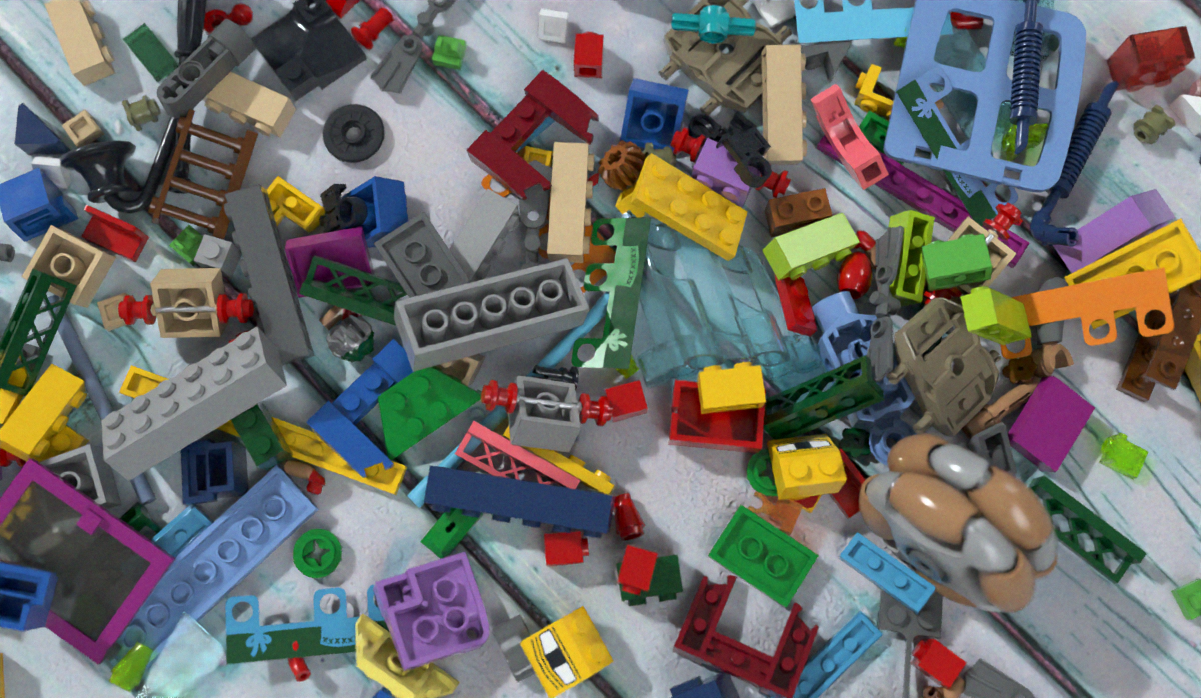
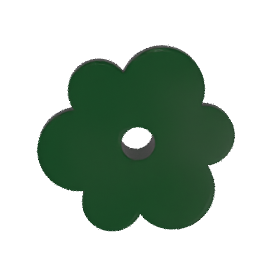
(848, 445)

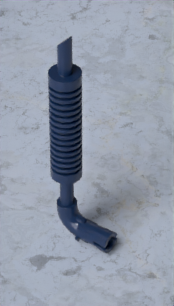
(1026, 74)
(1080, 148)

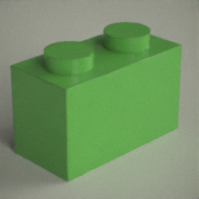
(956, 262)

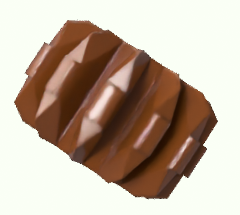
(621, 165)

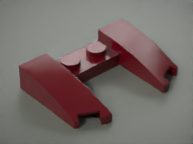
(544, 98)
(702, 644)

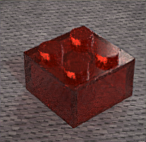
(1151, 58)

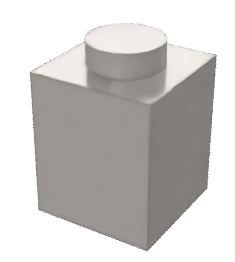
(218, 254)

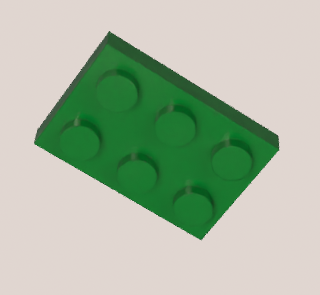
(763, 556)

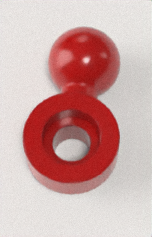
(240, 14)

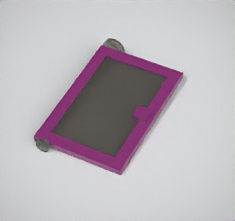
(99, 559)

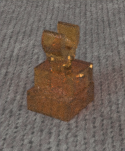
(783, 513)

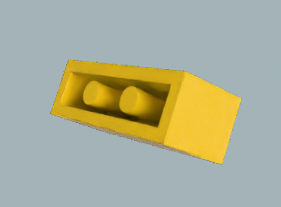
(42, 413)

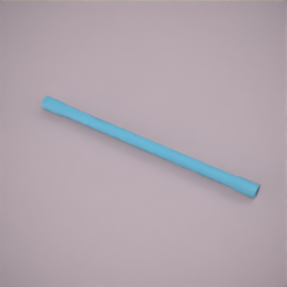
(498, 414)

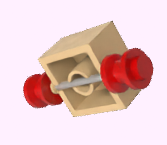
(999, 253)
(187, 304)

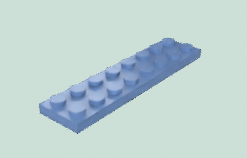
(220, 559)

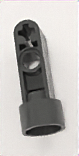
(226, 46)

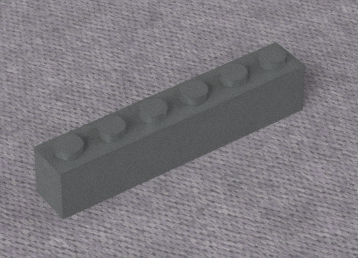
(268, 273)

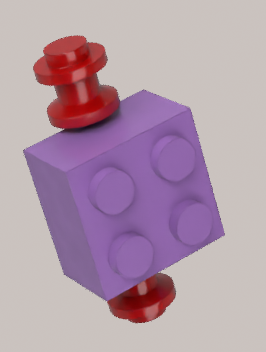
(716, 168)

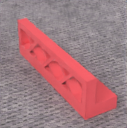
(515, 453)

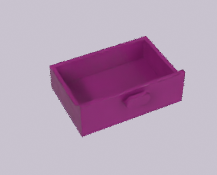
(341, 246)
(1049, 424)

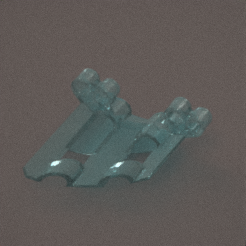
(703, 323)

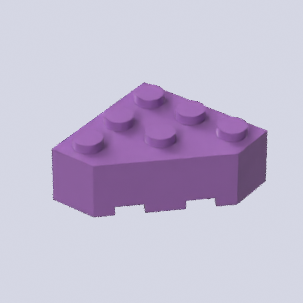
(1116, 229)

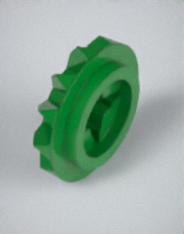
(756, 466)
(306, 545)

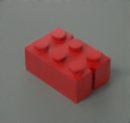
(723, 430)

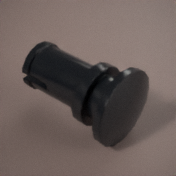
(560, 375)

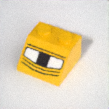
(806, 466)
(566, 652)

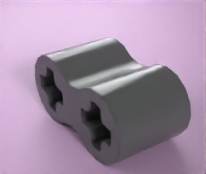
(508, 637)

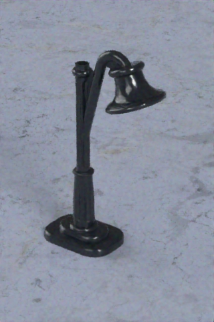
(104, 162)

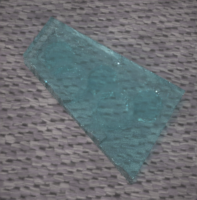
(183, 662)

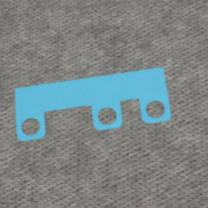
(855, 22)

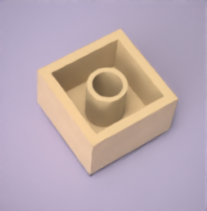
(72, 261)

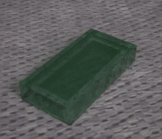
(151, 52)

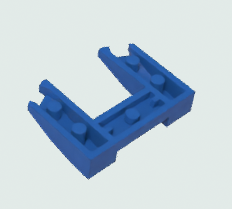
(337, 420)

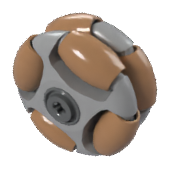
(961, 524)

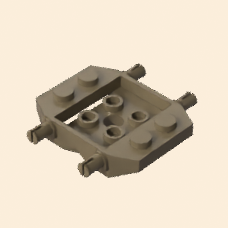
(713, 68)
(944, 395)

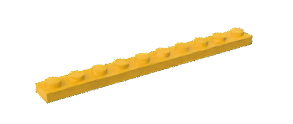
(302, 442)

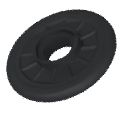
(357, 149)

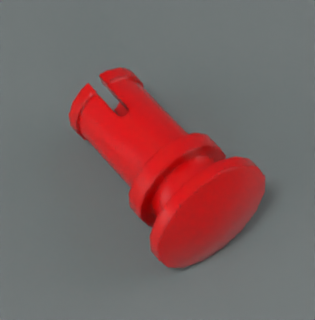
(370, 30)

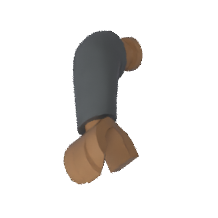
(1048, 336)

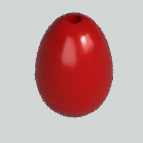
(855, 275)

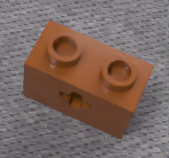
(796, 211)

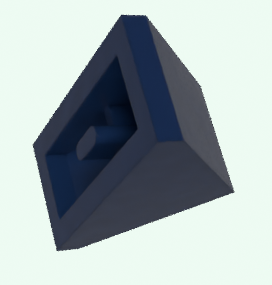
(35, 136)

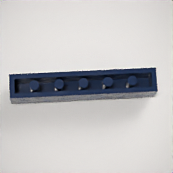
(519, 499)

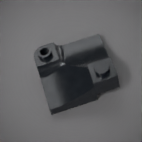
(308, 48)

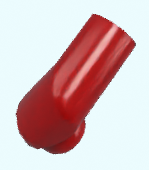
(298, 666)

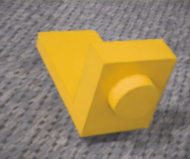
(867, 99)

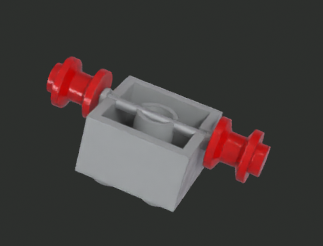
(545, 411)

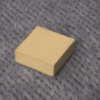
(82, 129)
(109, 312)

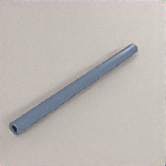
(96, 392)

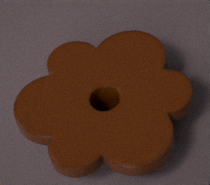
(1020, 370)

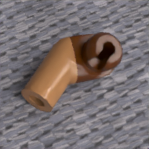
(940, 692)

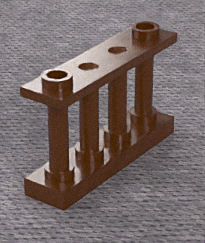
(233, 172)
(1164, 356)

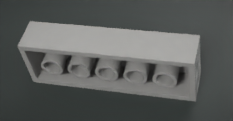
(490, 314)
(192, 403)

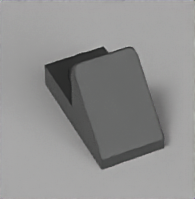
(827, 53)
(994, 447)

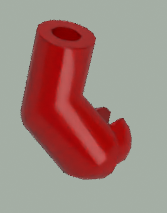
(968, 22)

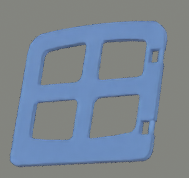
(991, 89)

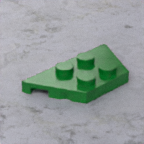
(421, 406)

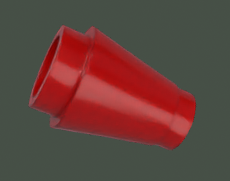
(627, 518)

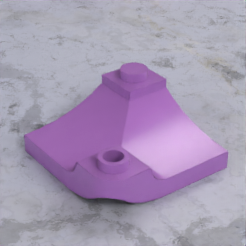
(433, 610)

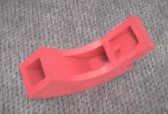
(847, 139)

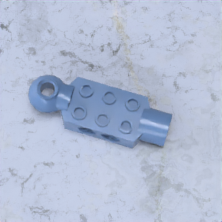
(846, 339)

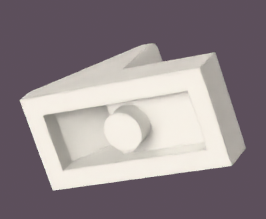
(1189, 108)

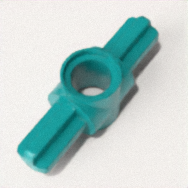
(713, 24)

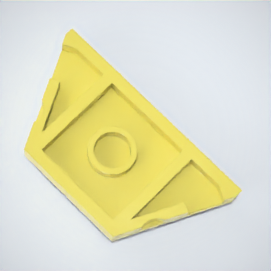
(380, 662)

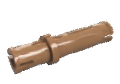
(993, 413)

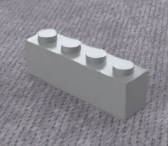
(484, 234)

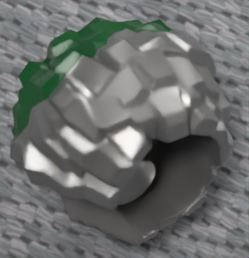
(351, 339)

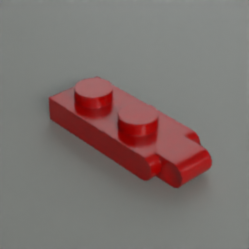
(796, 306)

